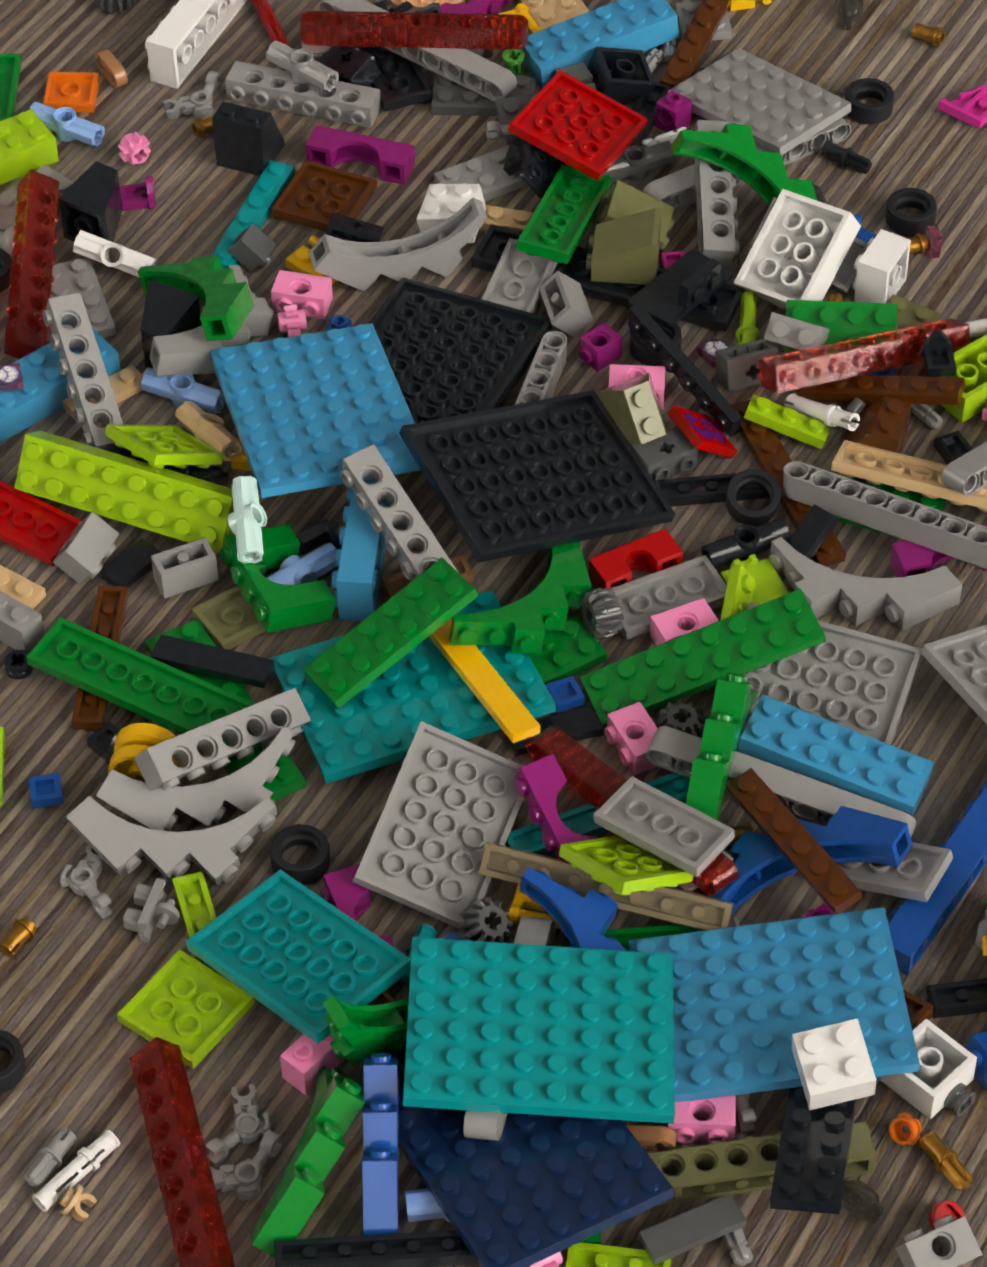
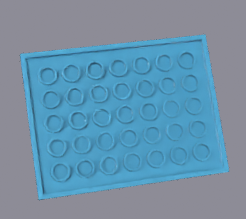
(312, 404)
(758, 984)

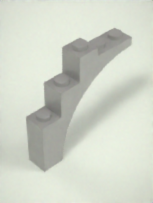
(434, 249)
(190, 350)
(861, 598)
(201, 801)
(170, 852)

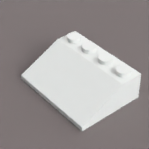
(797, 250)

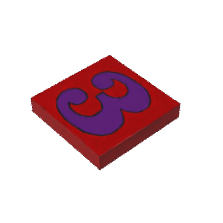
(702, 432)

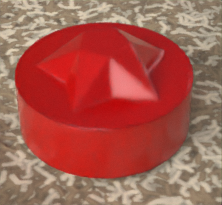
(943, 1210)

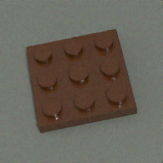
(319, 192)

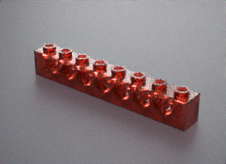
(31, 264)
(855, 356)
(180, 1156)

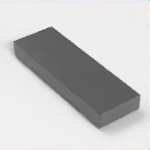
(692, 1229)

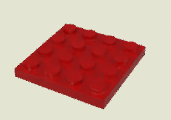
(578, 125)

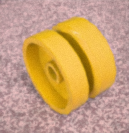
(131, 742)

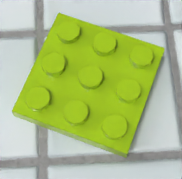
(164, 445)
(622, 865)
(186, 1007)

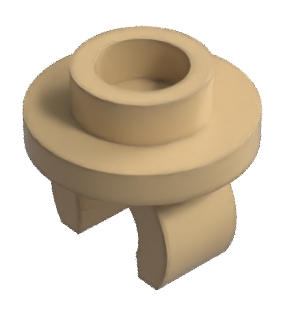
(71, 1202)

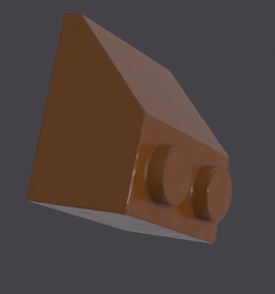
(883, 424)

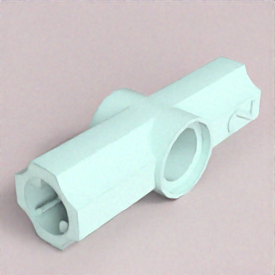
(247, 519)

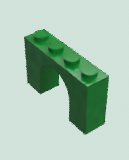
(273, 603)

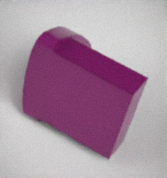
(138, 195)

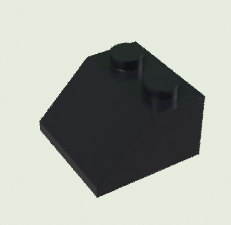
(621, 73)

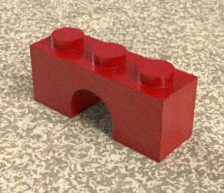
(650, 553)

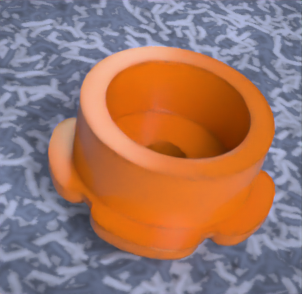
(897, 1131)

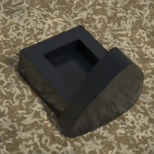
(938, 355)
(317, 535)
(103, 741)

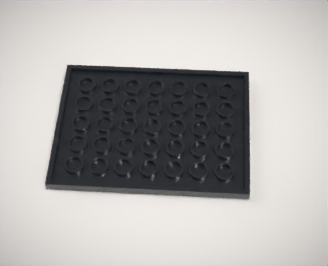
(453, 348)
(536, 475)

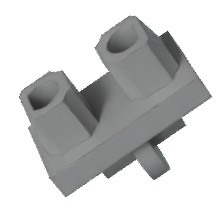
(157, 910)

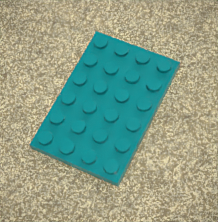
(296, 953)

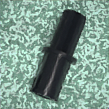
(846, 157)

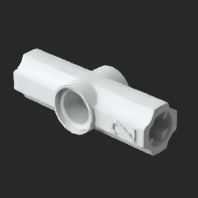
(99, 248)

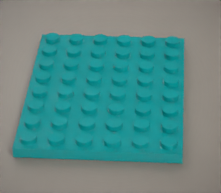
(384, 716)
(540, 1030)

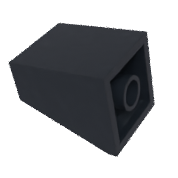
(245, 138)
(92, 203)
(167, 313)

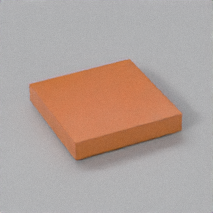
(72, 90)

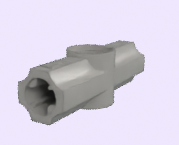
(302, 66)

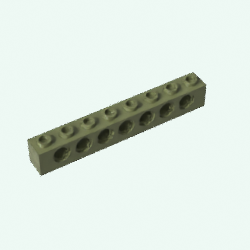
(754, 1174)

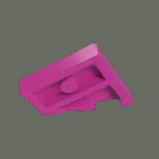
(969, 106)

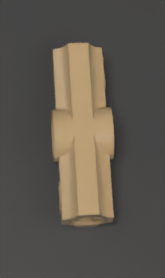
(208, 429)

